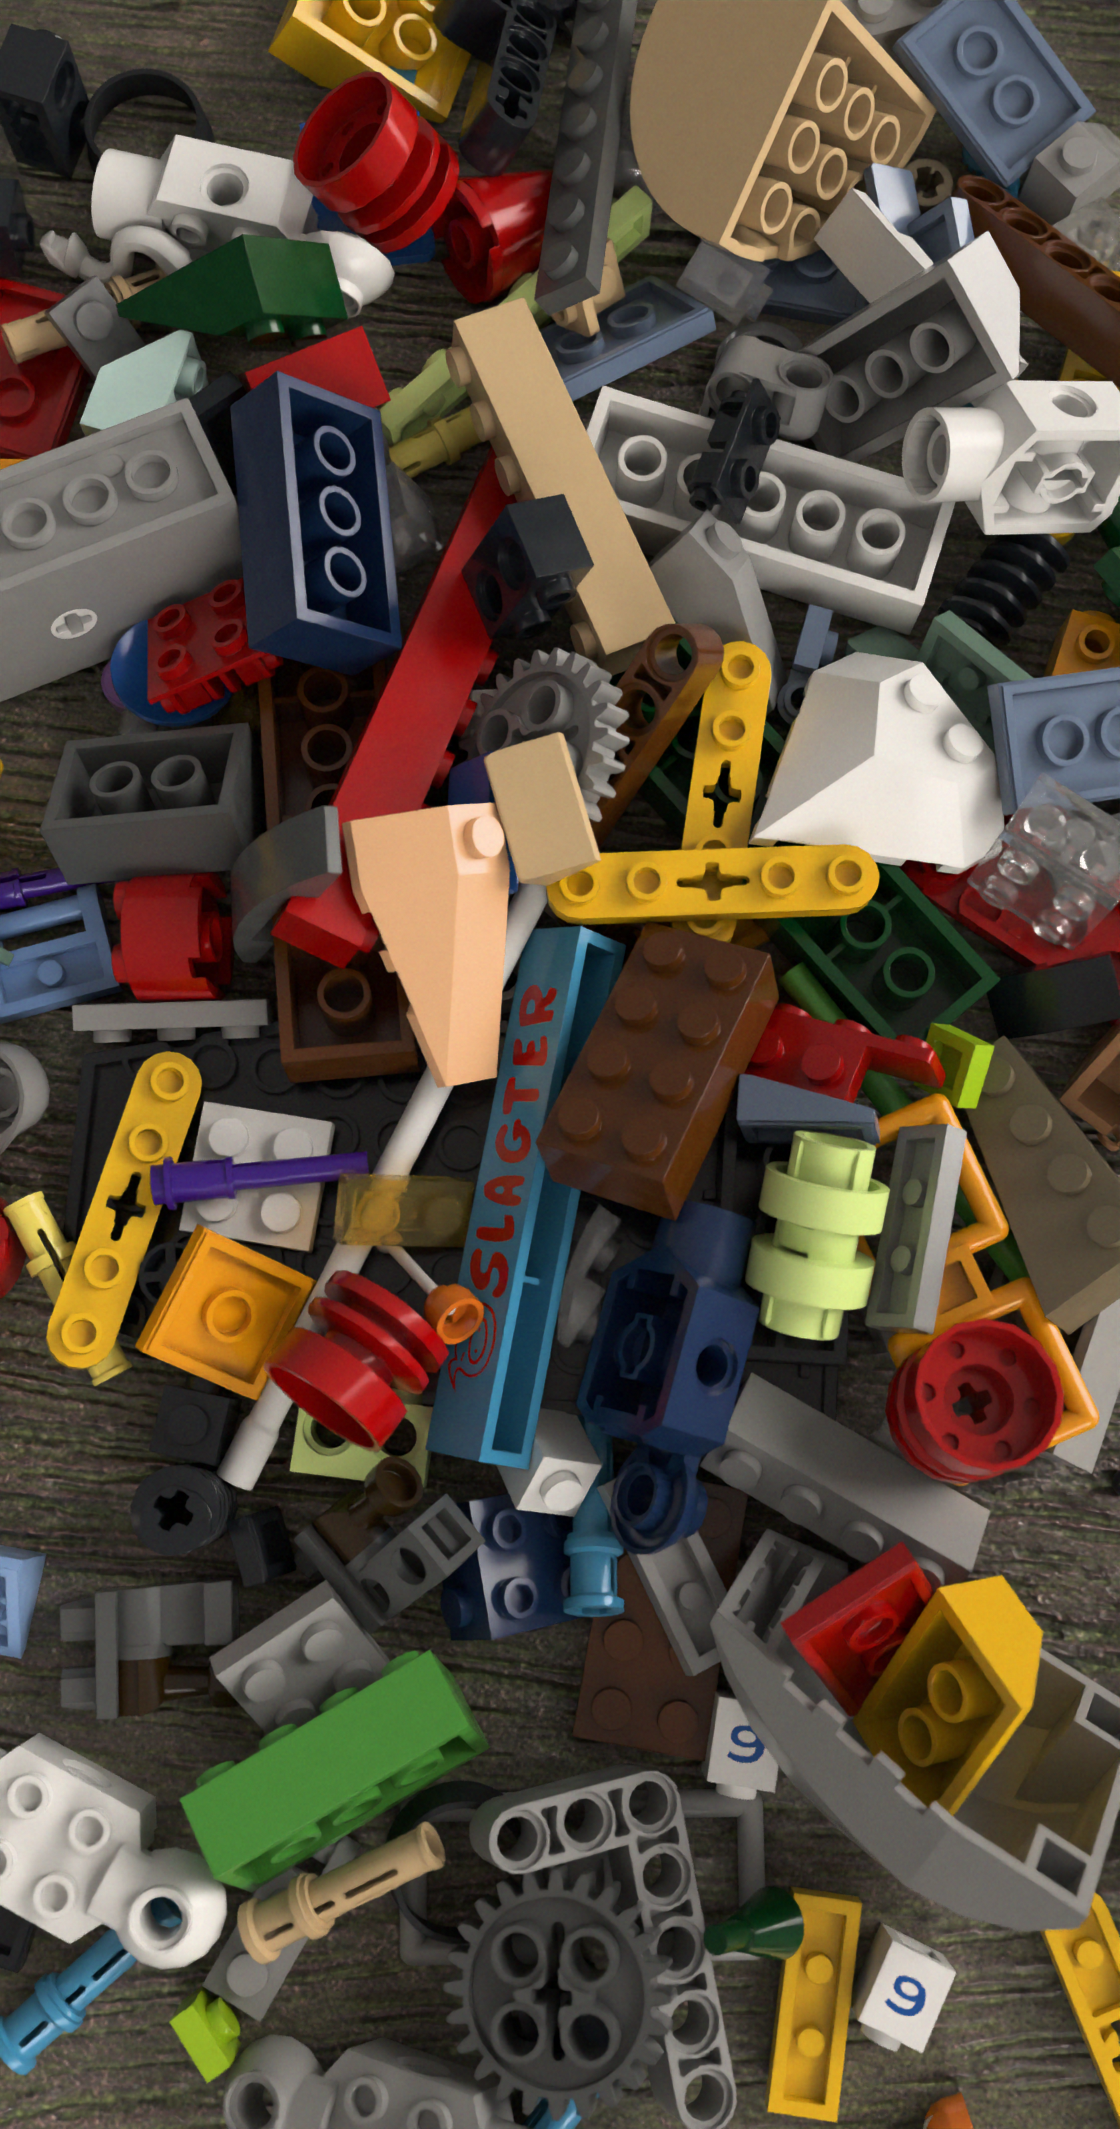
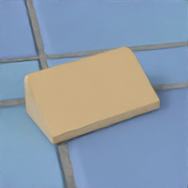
(542, 810)

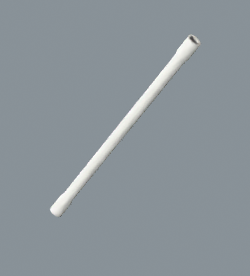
(261, 1427)

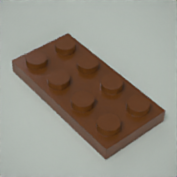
(631, 1677)

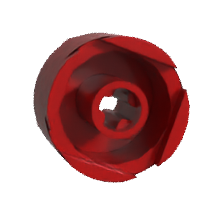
(173, 938)

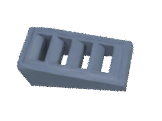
(774, 1111)

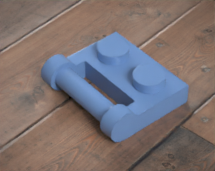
(60, 969)

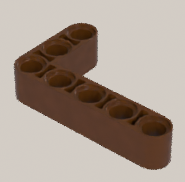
(1056, 278)
(674, 695)

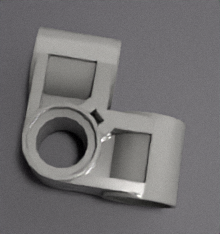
(792, 380)

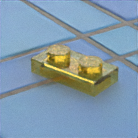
(402, 1210)

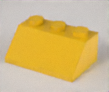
(954, 1690)

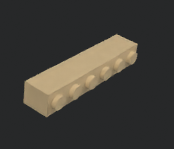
(547, 453)

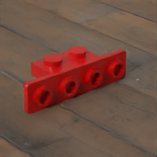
(837, 1055)

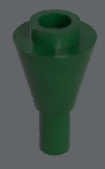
(763, 1926)

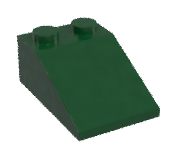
(249, 290)

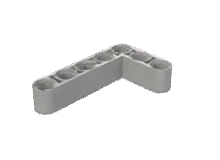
(671, 1901)

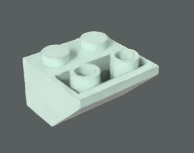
(145, 381)

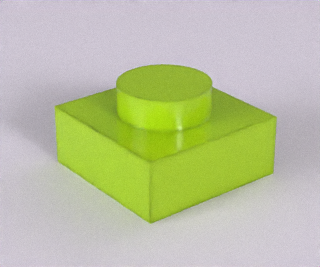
(964, 1062)
(207, 2032)

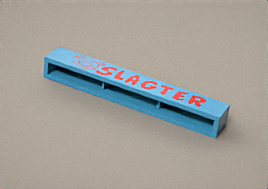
(519, 1216)

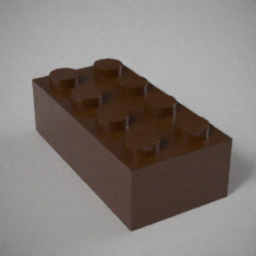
(659, 1069)

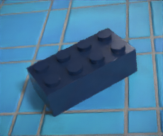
(314, 526)

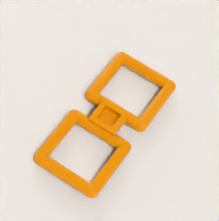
(963, 1289)

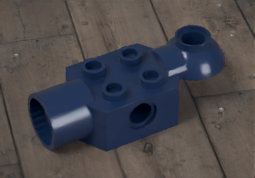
(671, 1369)

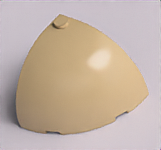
(765, 118)

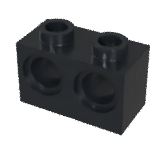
(42, 100)
(527, 567)

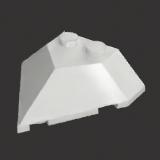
(884, 768)

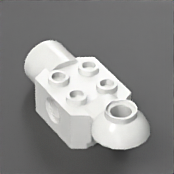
(218, 192)
(1022, 459)
(81, 1858)

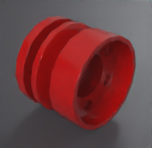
(376, 162)
(365, 1347)
(1011, 1394)

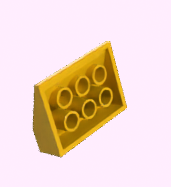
(354, 36)

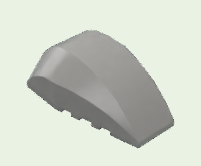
(1028, 1832)

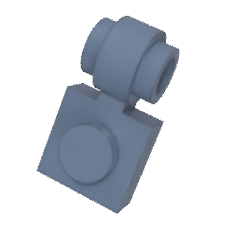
(813, 650)

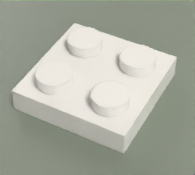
(261, 1216)

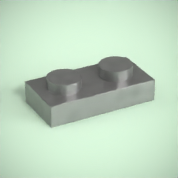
(92, 326)

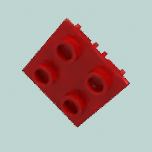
(200, 646)

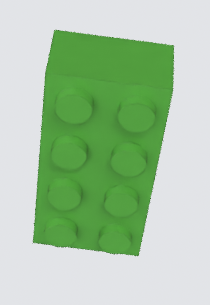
(332, 1772)

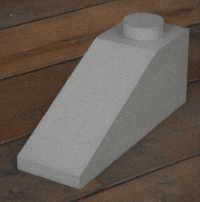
(713, 583)

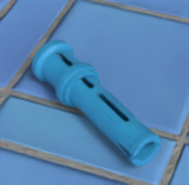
(593, 1543)
(62, 1998)

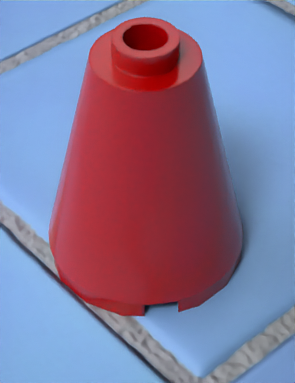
(494, 231)

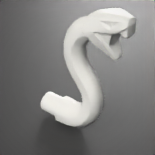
(74, 259)

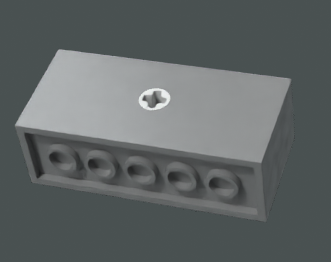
(107, 541)

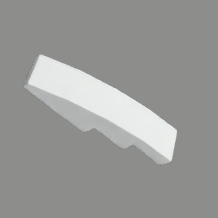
(874, 252)

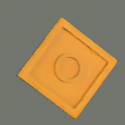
(225, 1312)

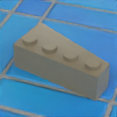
(1052, 1189)

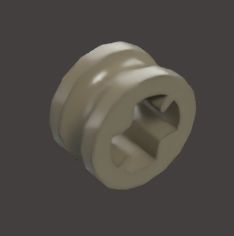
(934, 176)

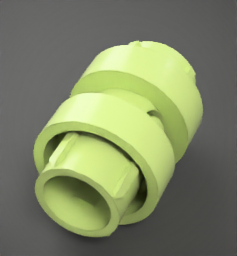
(811, 1259)

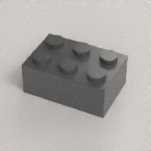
(155, 803)

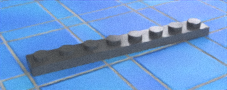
(586, 154)

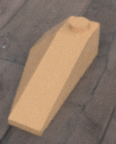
(441, 910)

